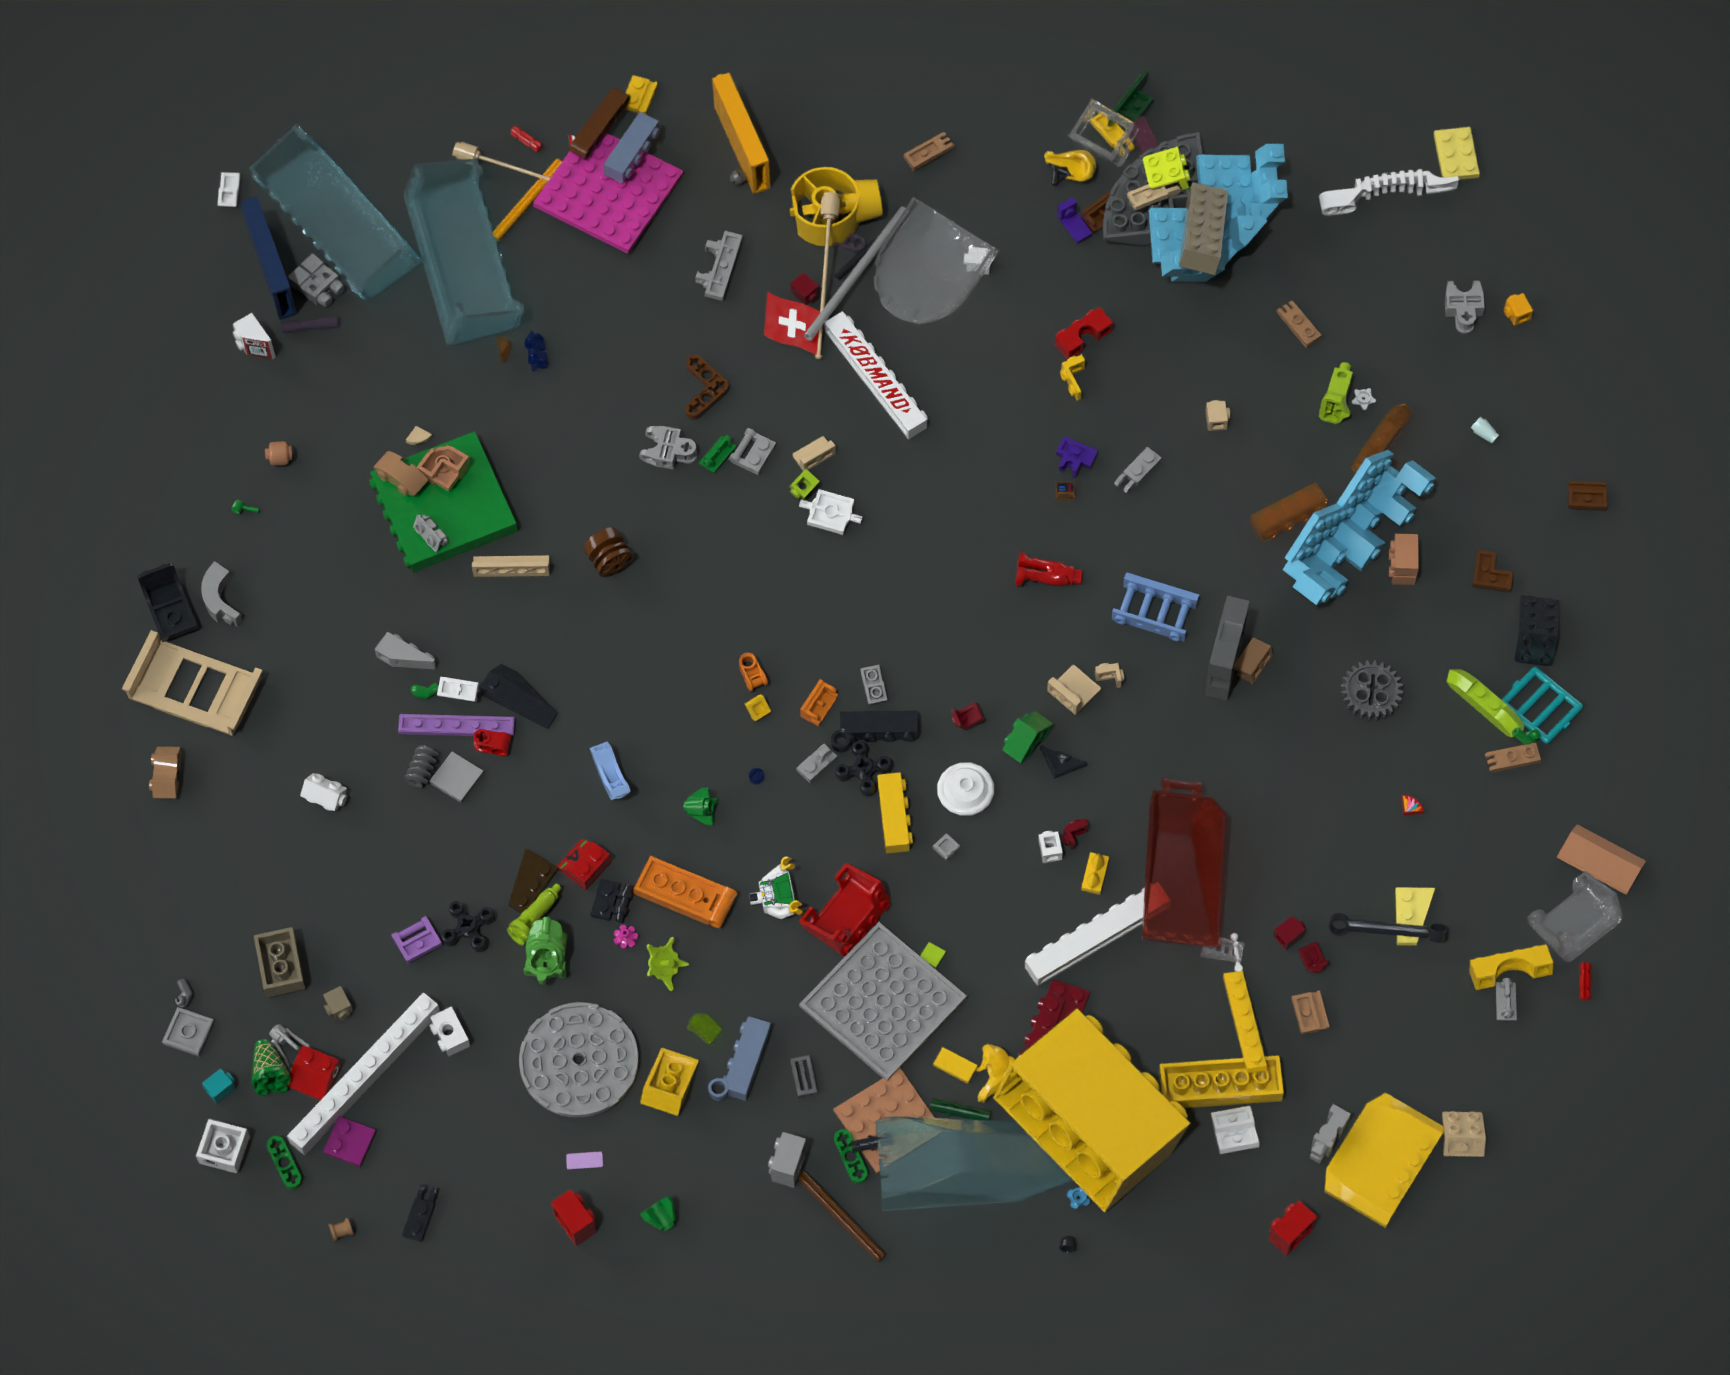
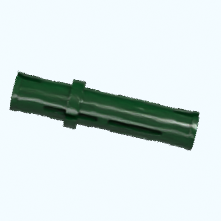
(951, 1108)

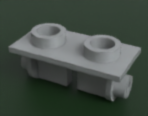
(425, 527)
(1506, 1000)

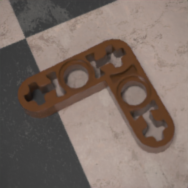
(711, 384)

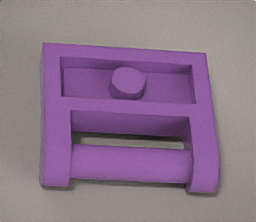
(419, 944)

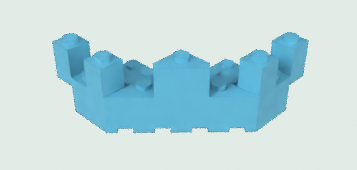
(1248, 205)
(1345, 527)

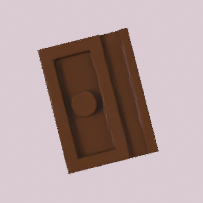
(1587, 495)

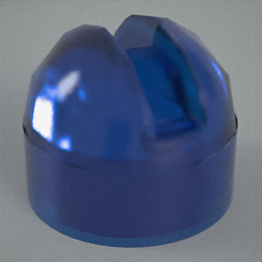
(758, 778)

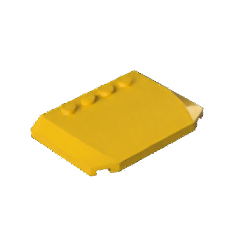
(1381, 1157)

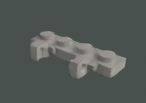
(725, 253)

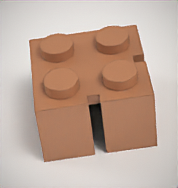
(1403, 559)

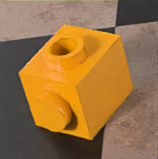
(1518, 309)

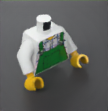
(777, 892)

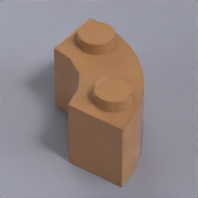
(406, 478)
(166, 766)

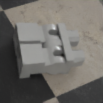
(316, 281)
(1324, 1141)

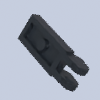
(420, 1215)

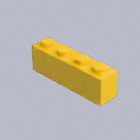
(893, 812)

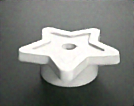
(1366, 394)

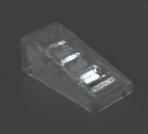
(1213, 954)

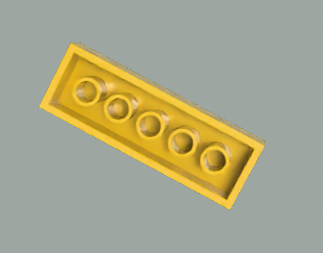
(1220, 1082)

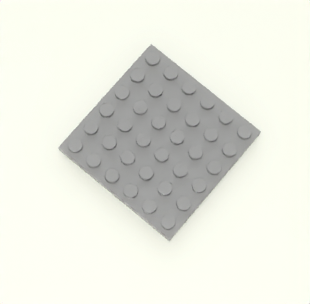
(883, 1001)

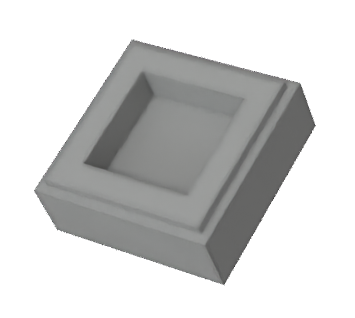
(946, 847)

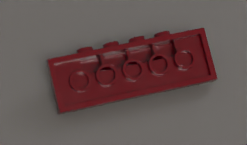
(1054, 1008)

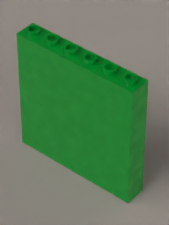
(468, 514)

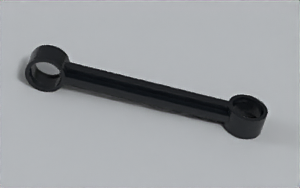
(1434, 932)

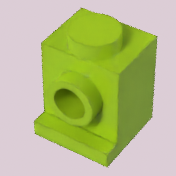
(806, 478)

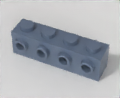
(631, 148)

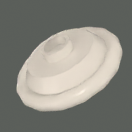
(965, 789)

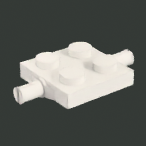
(830, 511)

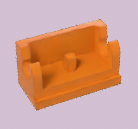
(819, 703)

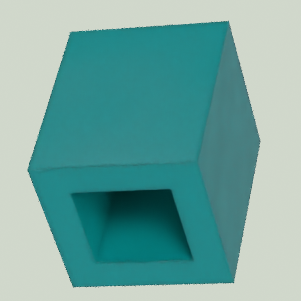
(219, 1085)

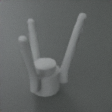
(281, 1036)

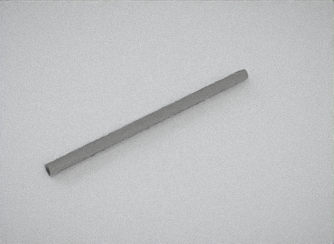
(852, 278)

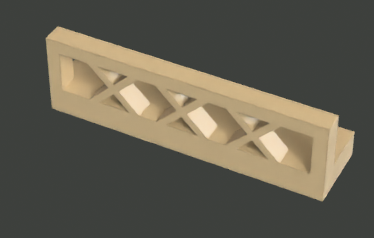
(511, 566)

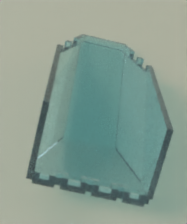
(960, 1163)

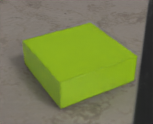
(933, 955)

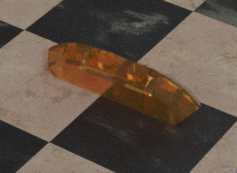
(1384, 434)

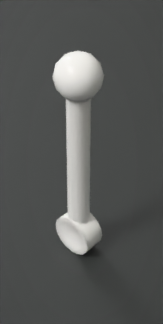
(1238, 967)

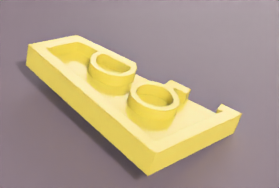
(1412, 909)

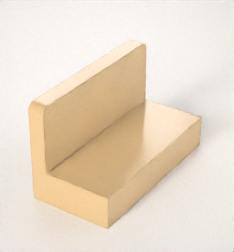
(814, 453)

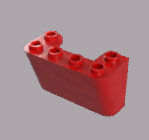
(849, 912)

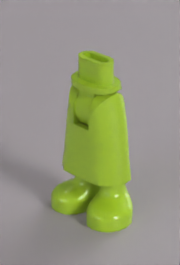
(520, 927)

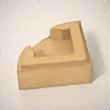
(418, 436)

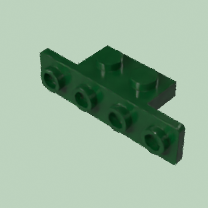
(1134, 102)

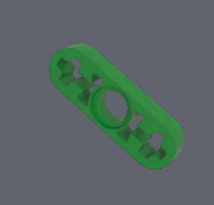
(273, 1153)
(851, 1171)

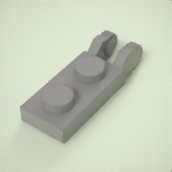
(1138, 469)

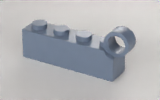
(745, 1061)

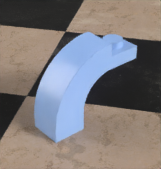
(609, 771)

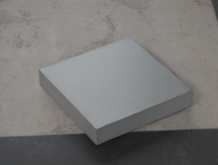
(456, 777)
(188, 1031)

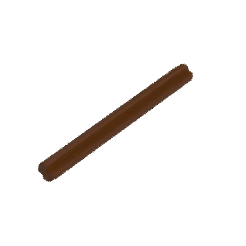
(841, 1216)

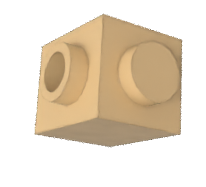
(1217, 415)

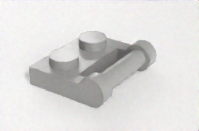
(757, 455)

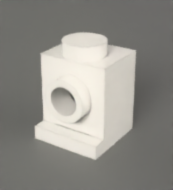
(1053, 853)

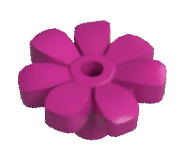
(625, 937)

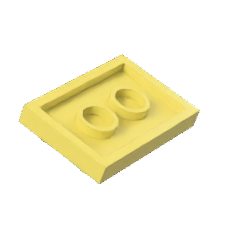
(1456, 153)

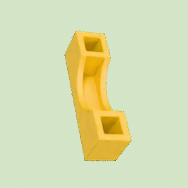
(1534, 961)

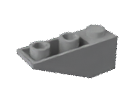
(401, 654)

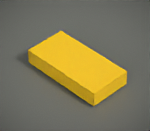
(955, 1065)

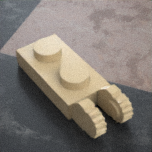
(1146, 196)

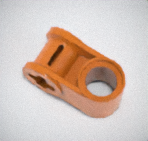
(753, 674)

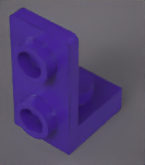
(1072, 221)

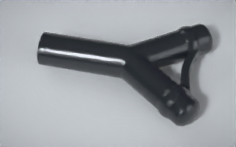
(1056, 170)

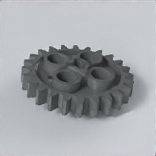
(1389, 692)

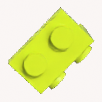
(1166, 168)

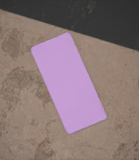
(584, 1160)

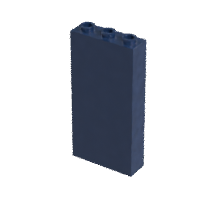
(268, 258)

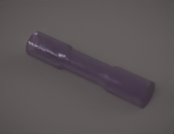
(324, 322)

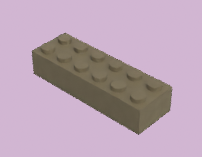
(1203, 228)

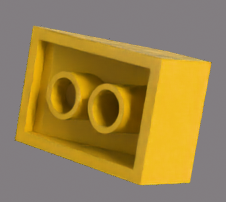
(669, 1081)

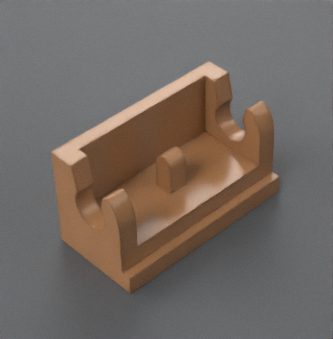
(1253, 660)

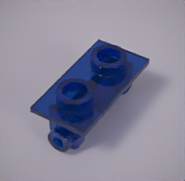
(533, 344)

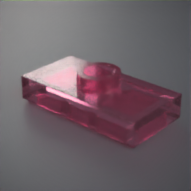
(1144, 137)

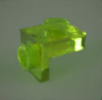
(704, 1027)

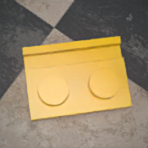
(641, 94)

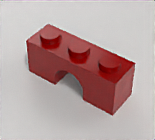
(1094, 323)

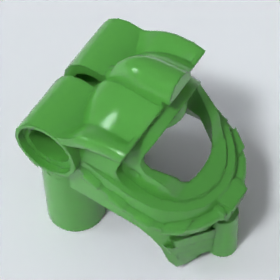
(545, 951)

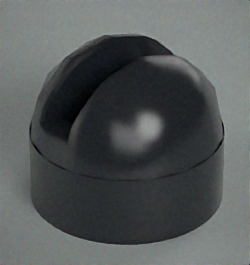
(1067, 1244)

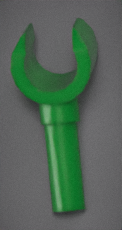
(239, 505)

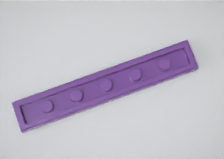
(453, 724)

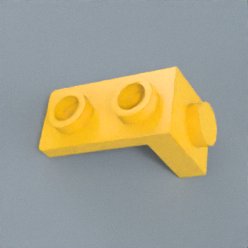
(1069, 367)

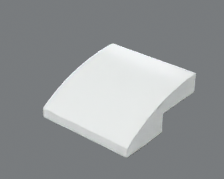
(1235, 1129)

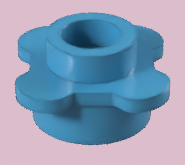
(1075, 1203)

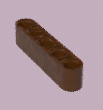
(600, 123)

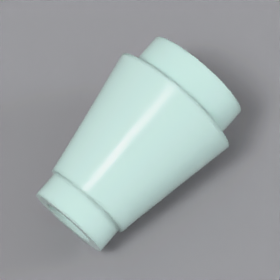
(1484, 430)

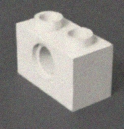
(445, 1021)

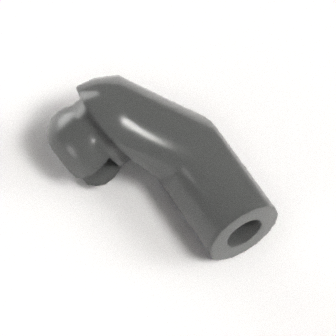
(185, 995)

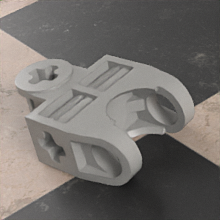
(1464, 305)
(670, 448)

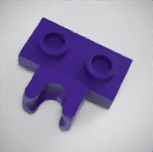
(1075, 455)

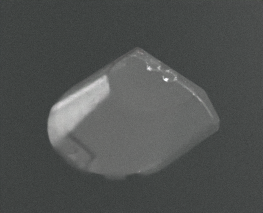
(928, 265)

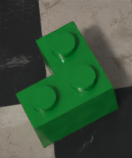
(1025, 736)

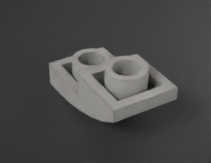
(873, 684)

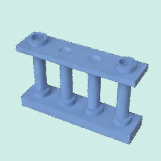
(1155, 589)

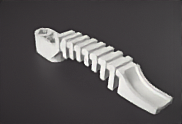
(1345, 200)

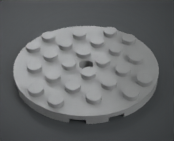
(572, 1088)

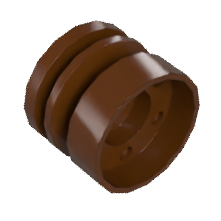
(608, 552)

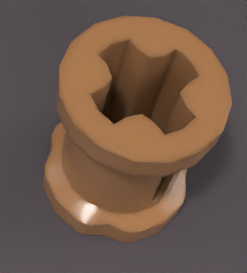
(341, 1229)

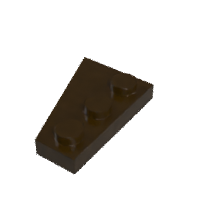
(531, 881)

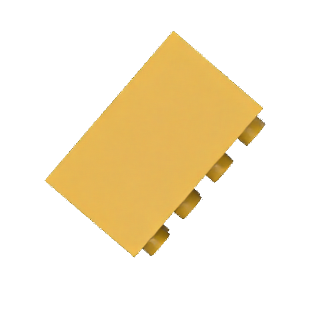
(1091, 1109)

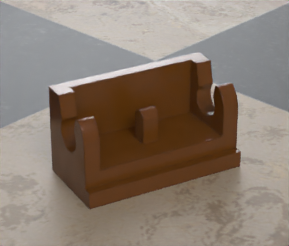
(1094, 214)

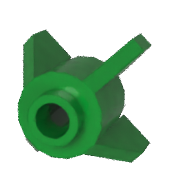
(700, 805)
(660, 1214)

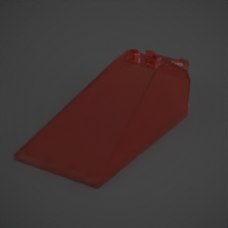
(1183, 867)

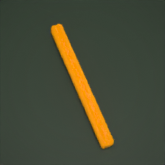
(524, 203)

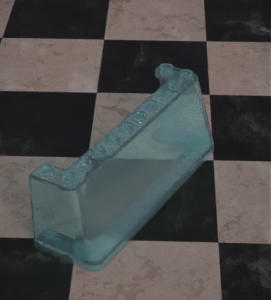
(334, 213)
(460, 251)

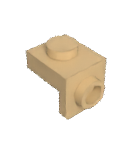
(1109, 671)

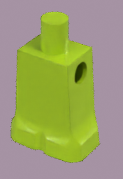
(1334, 404)

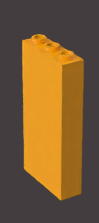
(741, 133)

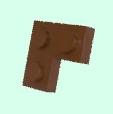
(1487, 577)

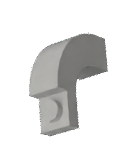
(213, 583)

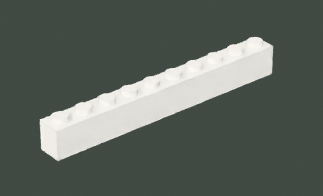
(363, 1074)

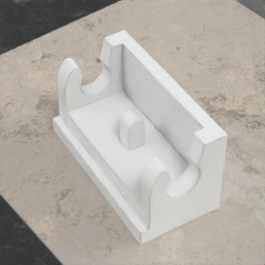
(458, 689)

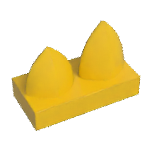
(1095, 873)

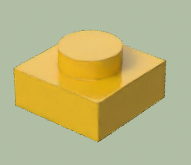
(757, 707)

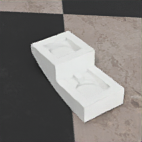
(229, 190)

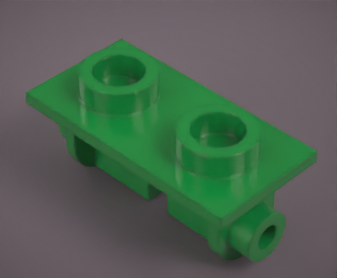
(718, 453)

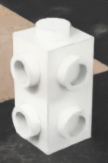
(324, 792)

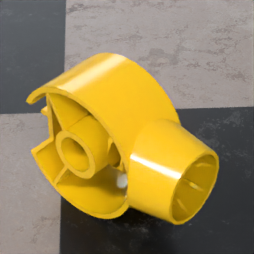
(858, 197)

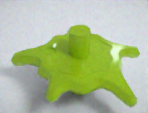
(664, 963)

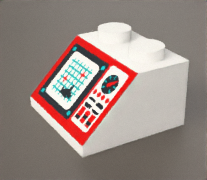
(252, 338)

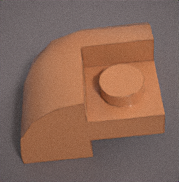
(444, 466)

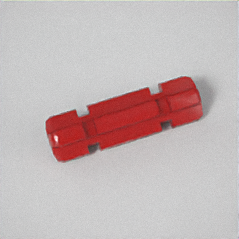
(526, 138)
(1585, 981)

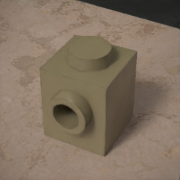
(337, 1004)

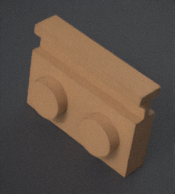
(1310, 1012)

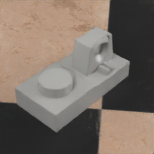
(817, 763)

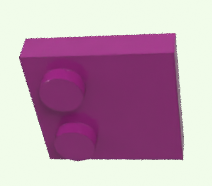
(349, 1141)

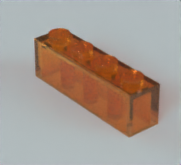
(1288, 511)

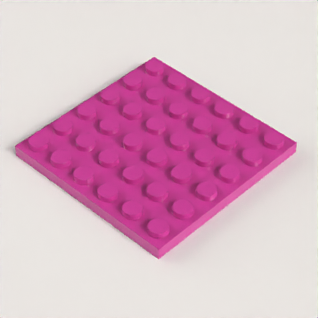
(602, 205)

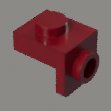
(967, 716)
(1074, 829)
(1312, 958)

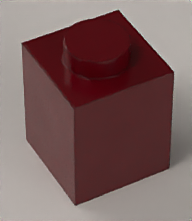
(804, 289)
(1289, 932)

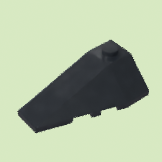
(516, 694)

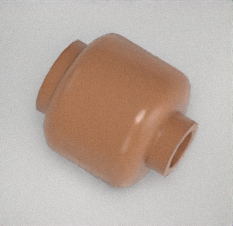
(278, 453)

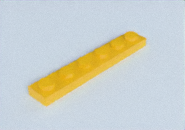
(1244, 1022)

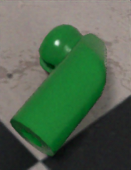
(424, 692)
(1526, 737)

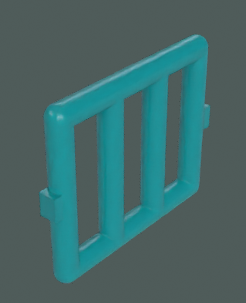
(1548, 683)

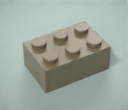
(279, 962)

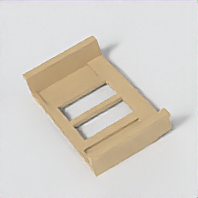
(157, 668)

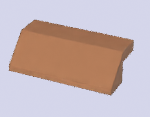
(1601, 859)

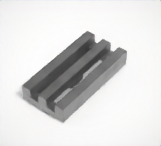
(807, 1091)

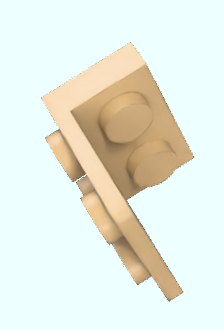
(1073, 689)
(1463, 1134)

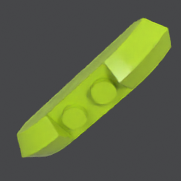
(1484, 701)

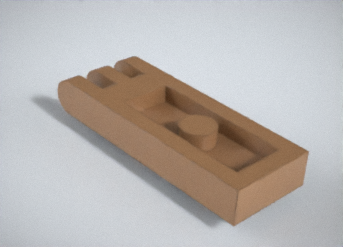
(928, 151)
(1299, 324)
(1513, 757)

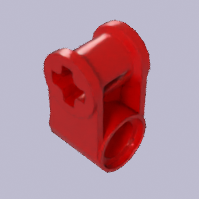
(493, 742)

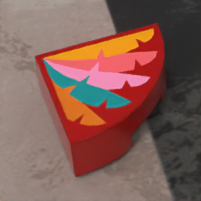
(1411, 805)

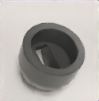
(738, 177)

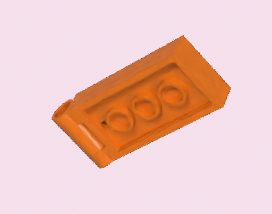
(684, 892)

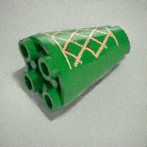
(268, 1070)

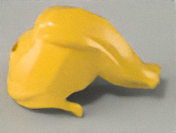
(1079, 163)
(997, 1064)

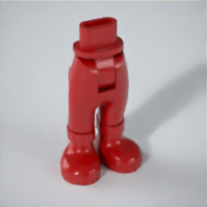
(1057, 572)

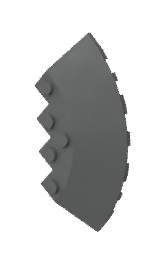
(1120, 219)

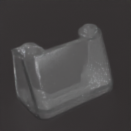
(1579, 918)

